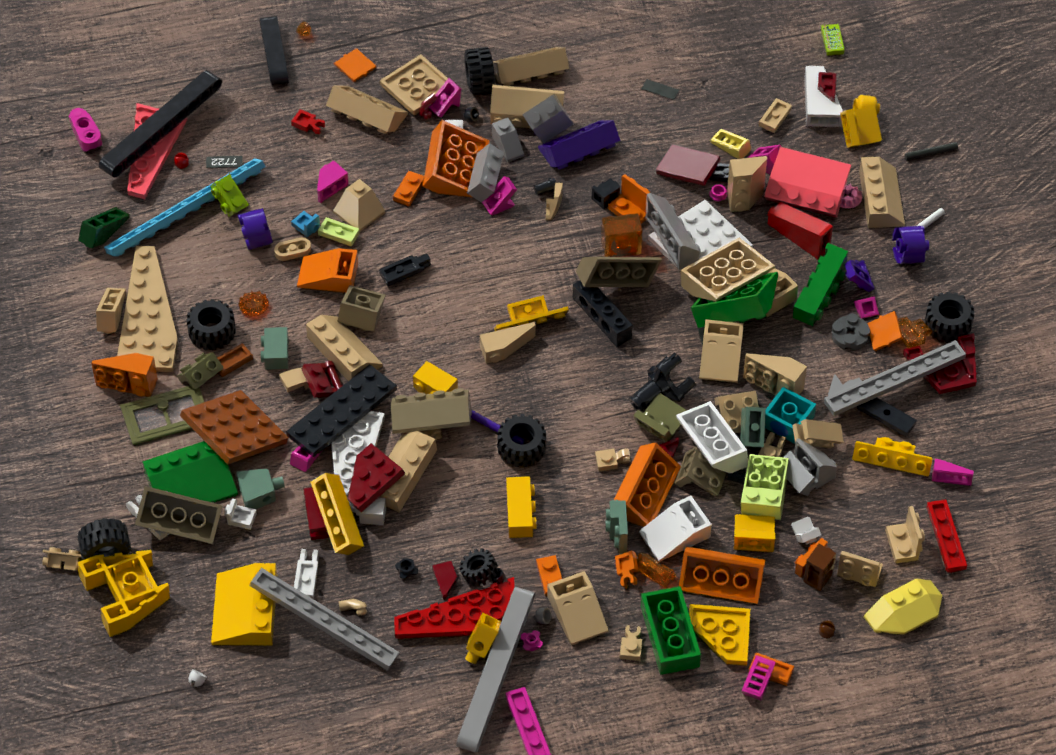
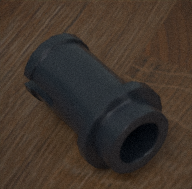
(545, 187)

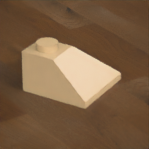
(359, 206)

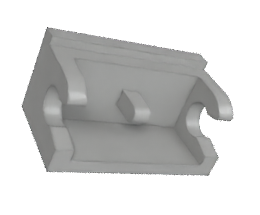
(799, 475)

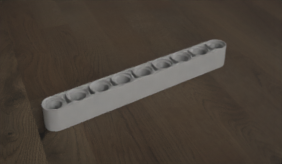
(495, 670)

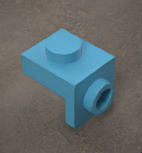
(306, 223)

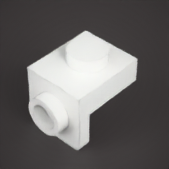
(239, 515)
(805, 531)

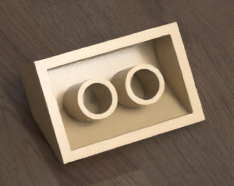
(746, 182)

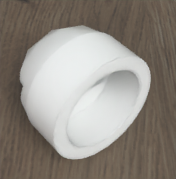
(196, 676)

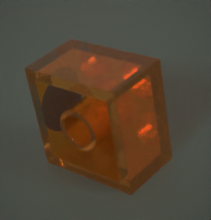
(621, 235)

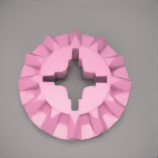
(854, 200)

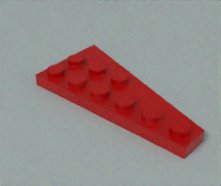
(457, 615)

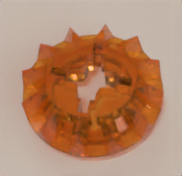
(246, 306)

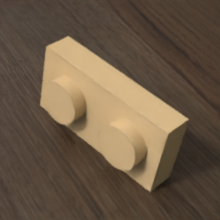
(775, 115)

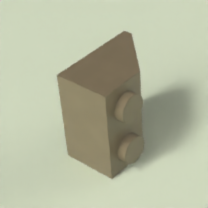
(361, 308)

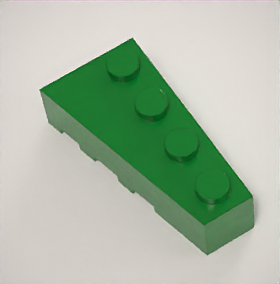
(821, 285)

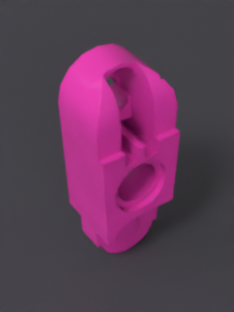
(85, 129)

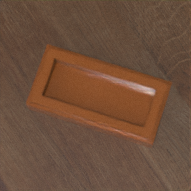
(234, 359)

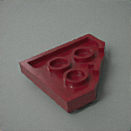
(372, 477)

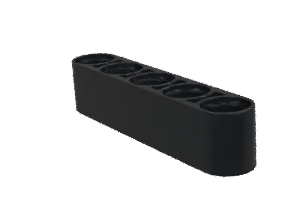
(274, 50)

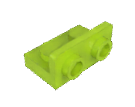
(229, 195)

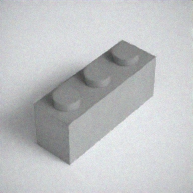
(485, 172)

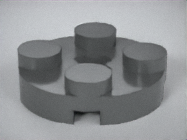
(850, 323)

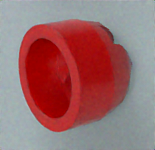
(181, 160)

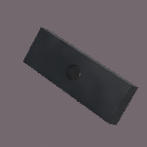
(888, 415)

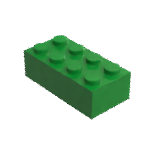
(670, 630)

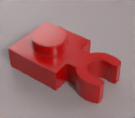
(305, 121)

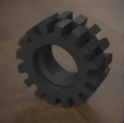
(475, 560)

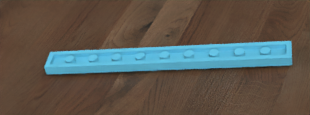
(179, 210)

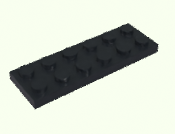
(341, 410)

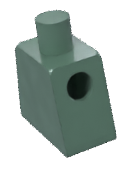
(258, 487)

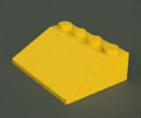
(241, 611)

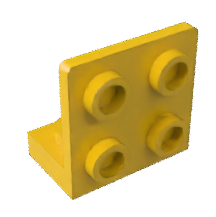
(860, 126)
(754, 533)

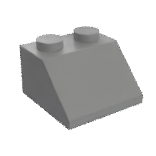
(548, 118)

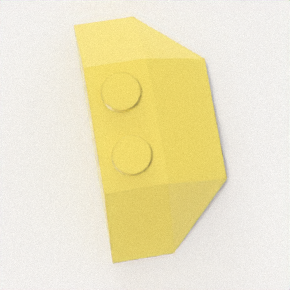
(905, 608)

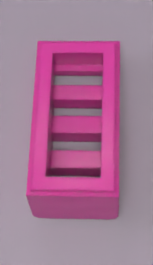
(302, 459)
(951, 473)
(753, 692)

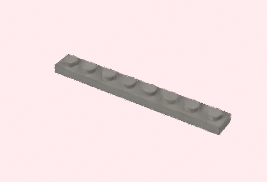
(894, 378)
(324, 619)

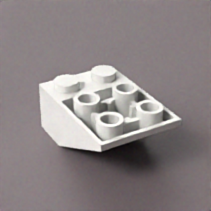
(676, 528)

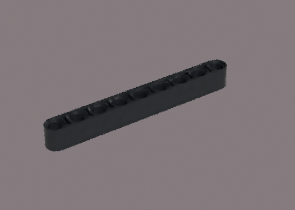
(160, 124)

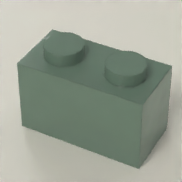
(275, 348)
(752, 427)

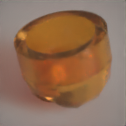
(303, 29)

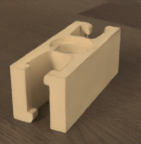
(818, 433)

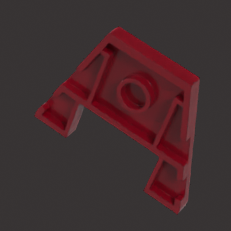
(955, 376)

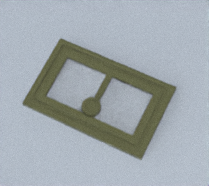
(159, 414)

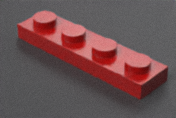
(946, 536)

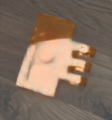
(913, 332)

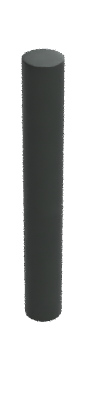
(930, 151)

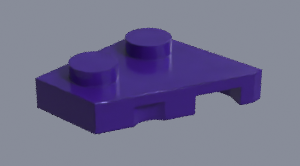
(859, 273)

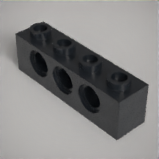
(603, 313)

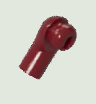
(425, 106)

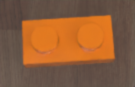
(408, 188)
(801, 560)
(548, 571)

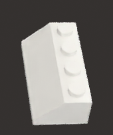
(714, 438)

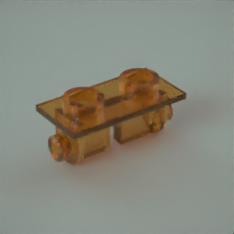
(651, 568)

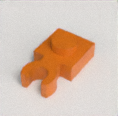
(626, 565)

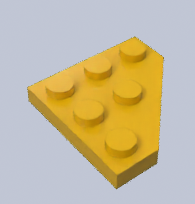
(723, 630)

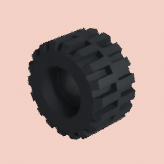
(479, 69)
(953, 306)
(213, 336)
(518, 453)
(104, 537)

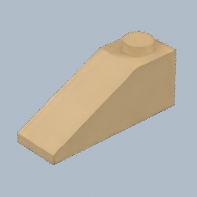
(110, 310)
(502, 343)

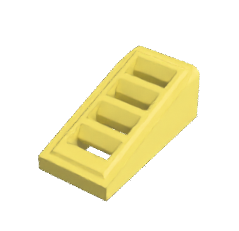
(742, 144)

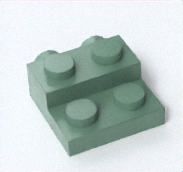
(617, 524)

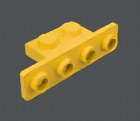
(530, 311)
(893, 455)

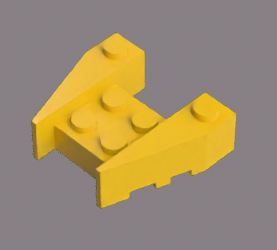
(130, 584)

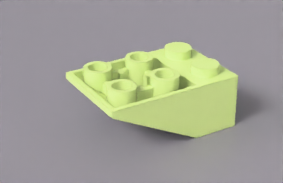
(764, 486)

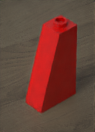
(801, 228)

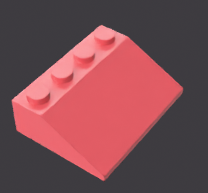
(807, 182)

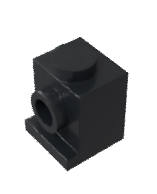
(605, 193)

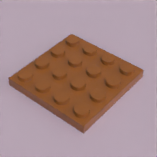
(234, 426)

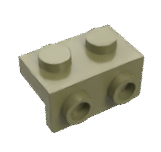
(202, 370)

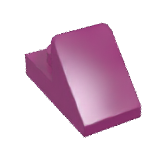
(447, 95)
(501, 198)

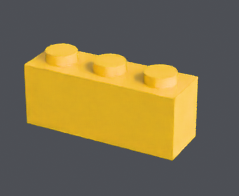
(520, 507)

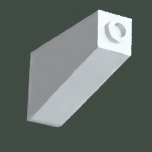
(819, 108)

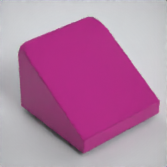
(866, 307)

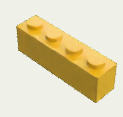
(337, 514)

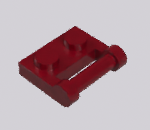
(318, 380)

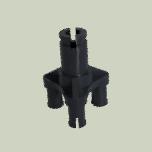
(660, 382)

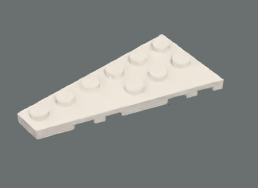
(352, 443)

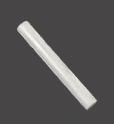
(933, 217)

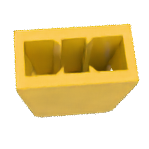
(484, 632)

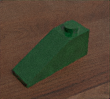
(101, 227)

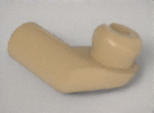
(353, 604)

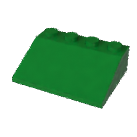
(747, 302)
(191, 472)

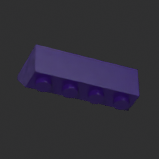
(580, 143)

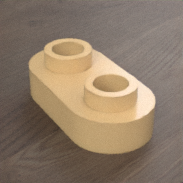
(292, 249)

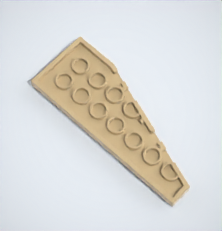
(147, 315)

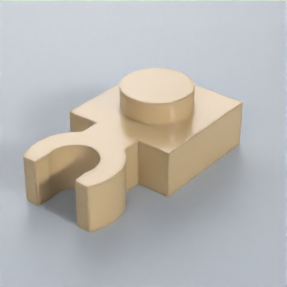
(631, 645)

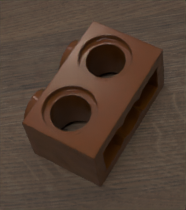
(819, 567)

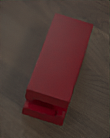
(315, 520)

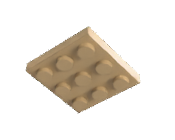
(413, 83)

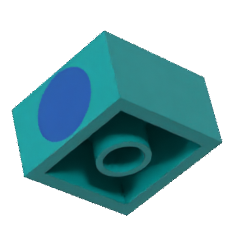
(787, 410)

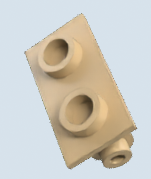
(56, 557)

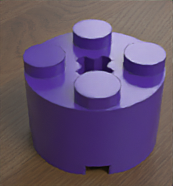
(255, 228)
(910, 244)

